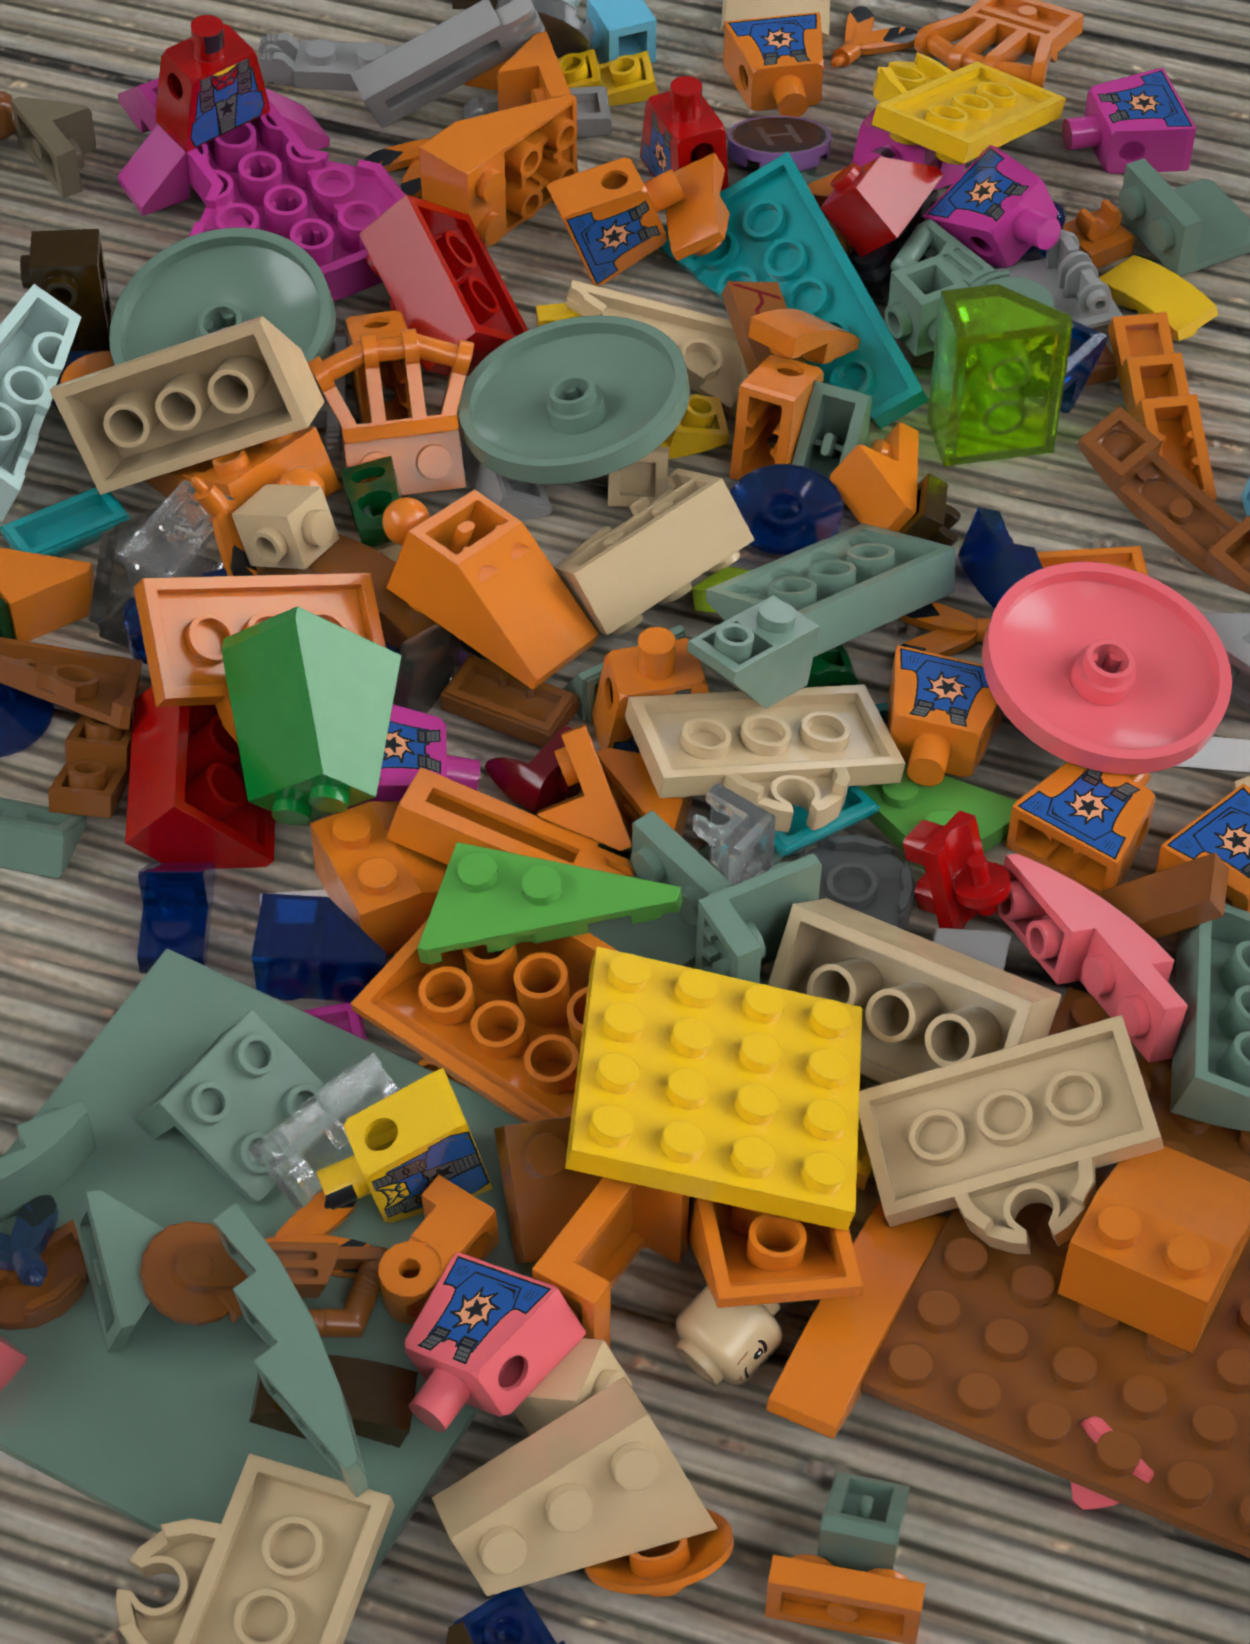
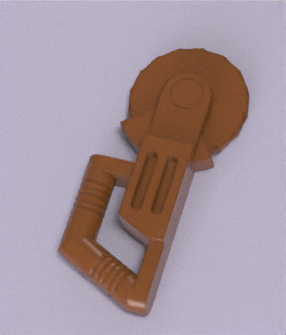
(193, 1278)

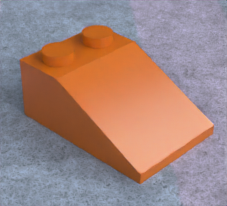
(372, 878)
(1159, 1244)
(769, 1257)

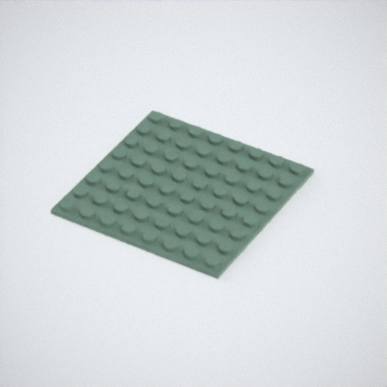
(169, 1414)

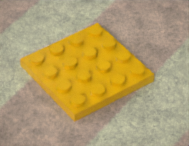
(718, 1089)

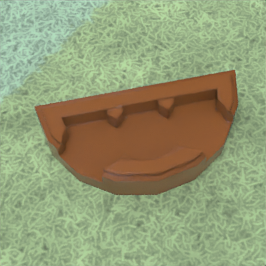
(64, 1285)

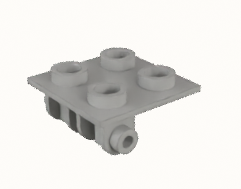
(1071, 282)

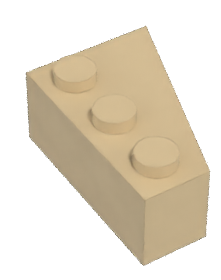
(655, 551)
(572, 1496)

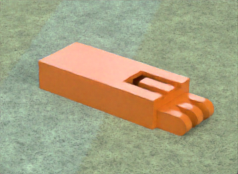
(444, 812)

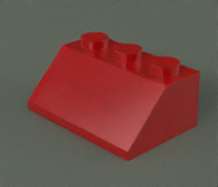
(441, 277)
(192, 791)

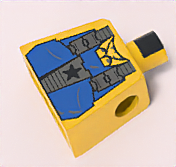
(403, 1148)

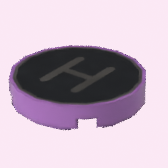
(771, 136)

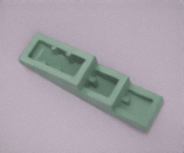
(296, 1364)

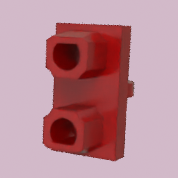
(957, 873)

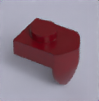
(536, 783)

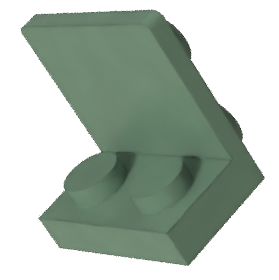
(665, 858)
(746, 922)
(234, 1099)

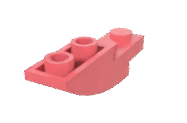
(1094, 943)

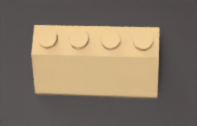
(188, 403)
(909, 990)

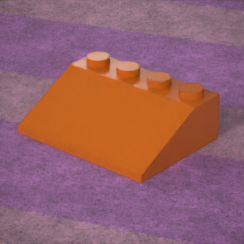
(492, 1019)

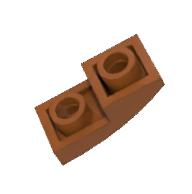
(93, 771)

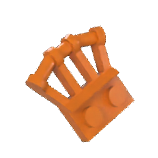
(1013, 25)
(423, 446)

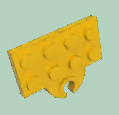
(958, 109)

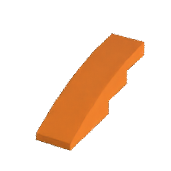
(1159, 395)
(847, 1332)

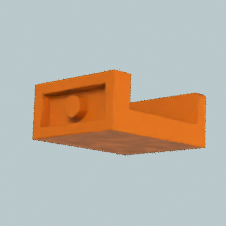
(604, 1241)

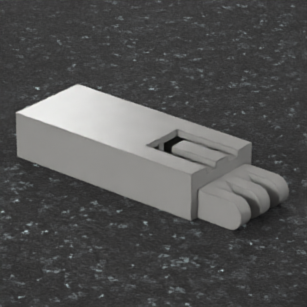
(445, 58)

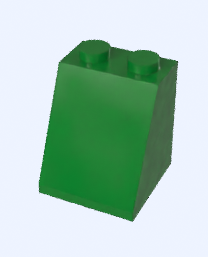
(309, 713)

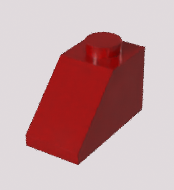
(878, 200)

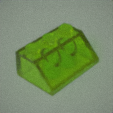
(996, 375)

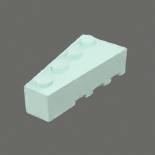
(32, 356)

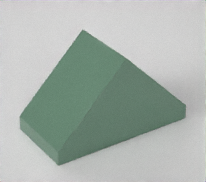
(832, 427)
(112, 1250)
(862, 1522)

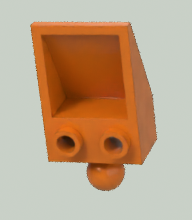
(280, 461)
(487, 585)

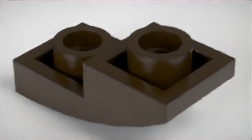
(374, 1394)

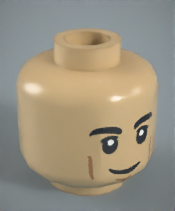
(728, 1340)

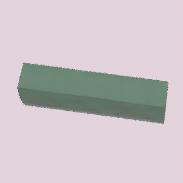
(847, 582)
(1214, 1041)

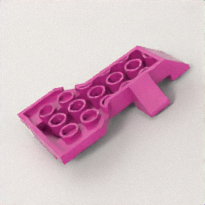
(265, 180)

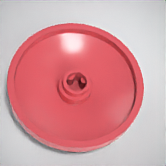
(1106, 668)

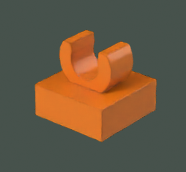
(1102, 234)

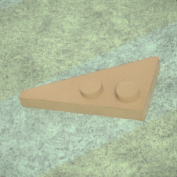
(705, 341)

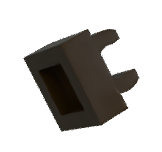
(933, 514)

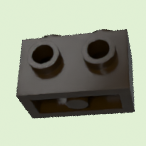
(73, 272)

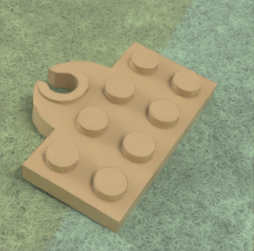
(775, 757)
(1010, 1132)
(273, 1571)

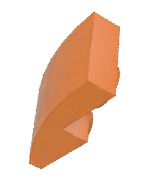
(702, 218)
(799, 333)

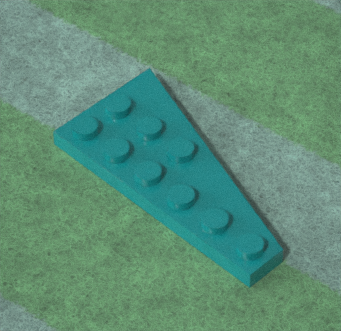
(786, 239)

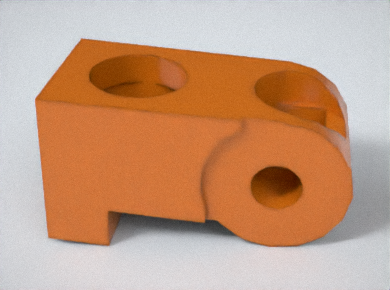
(451, 1225)

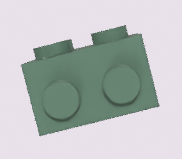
(1185, 224)

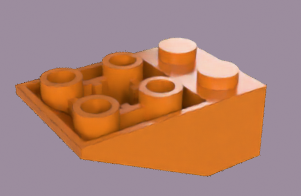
(501, 163)

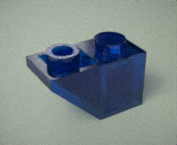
(311, 950)

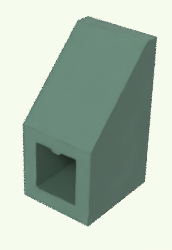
(760, 650)

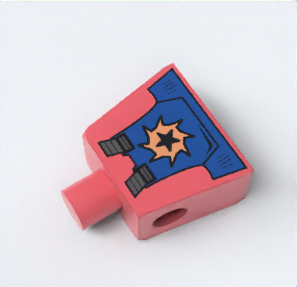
(486, 1340)

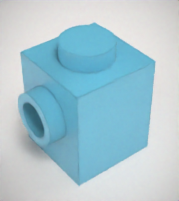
(622, 28)

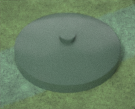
(219, 283)
(574, 399)

